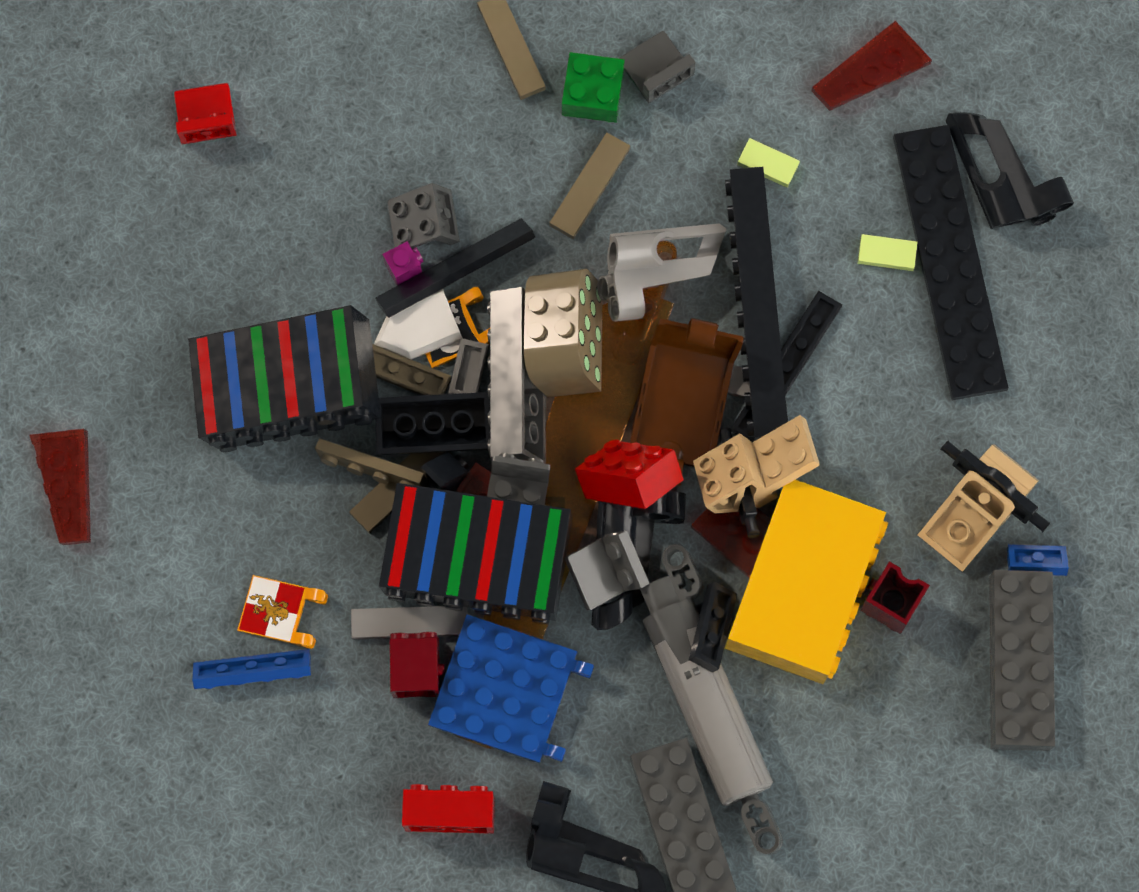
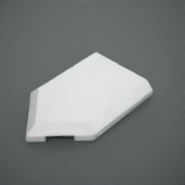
(420, 328)

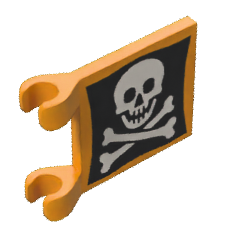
(465, 325)

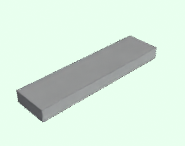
(381, 622)

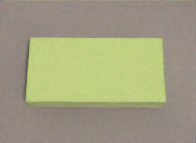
(776, 165)
(887, 252)

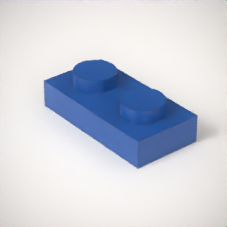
(1038, 558)

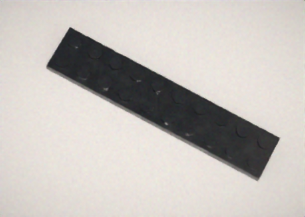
(950, 263)

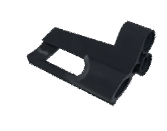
(1013, 195)
(640, 527)
(559, 847)

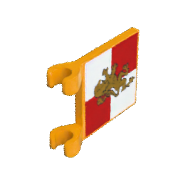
(275, 610)

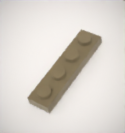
(360, 463)

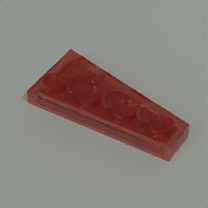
(66, 482)

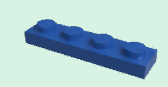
(251, 669)

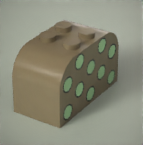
(563, 333)

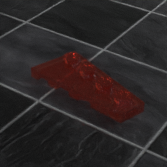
(876, 64)

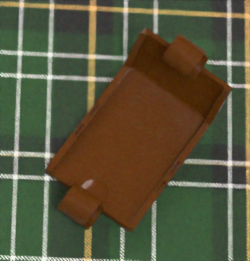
(685, 388)

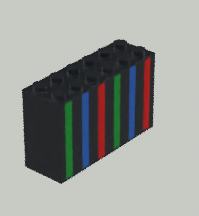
(284, 379)
(475, 553)

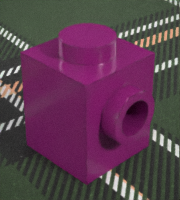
(403, 262)

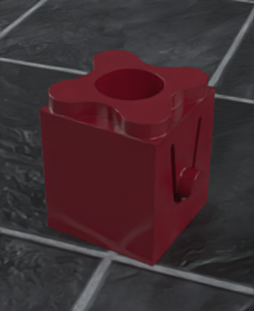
(894, 581)
(415, 665)

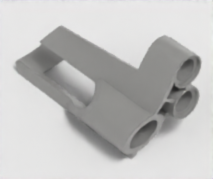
(636, 265)

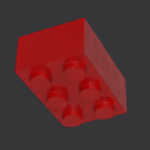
(629, 474)
(448, 809)

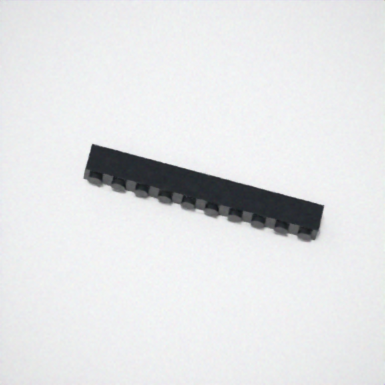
(758, 301)

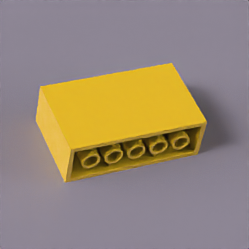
(807, 581)

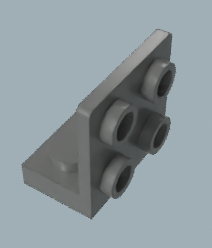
(657, 66)
(423, 216)
(519, 479)
(606, 569)

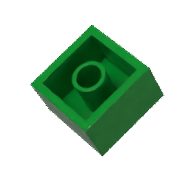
(593, 87)

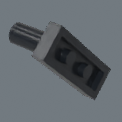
(712, 626)

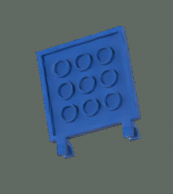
(505, 689)

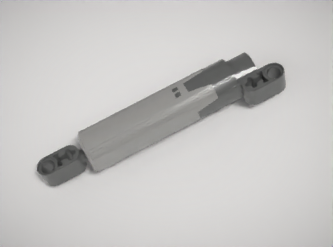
(707, 698)

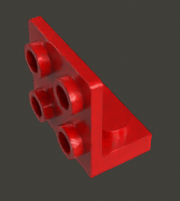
(204, 113)

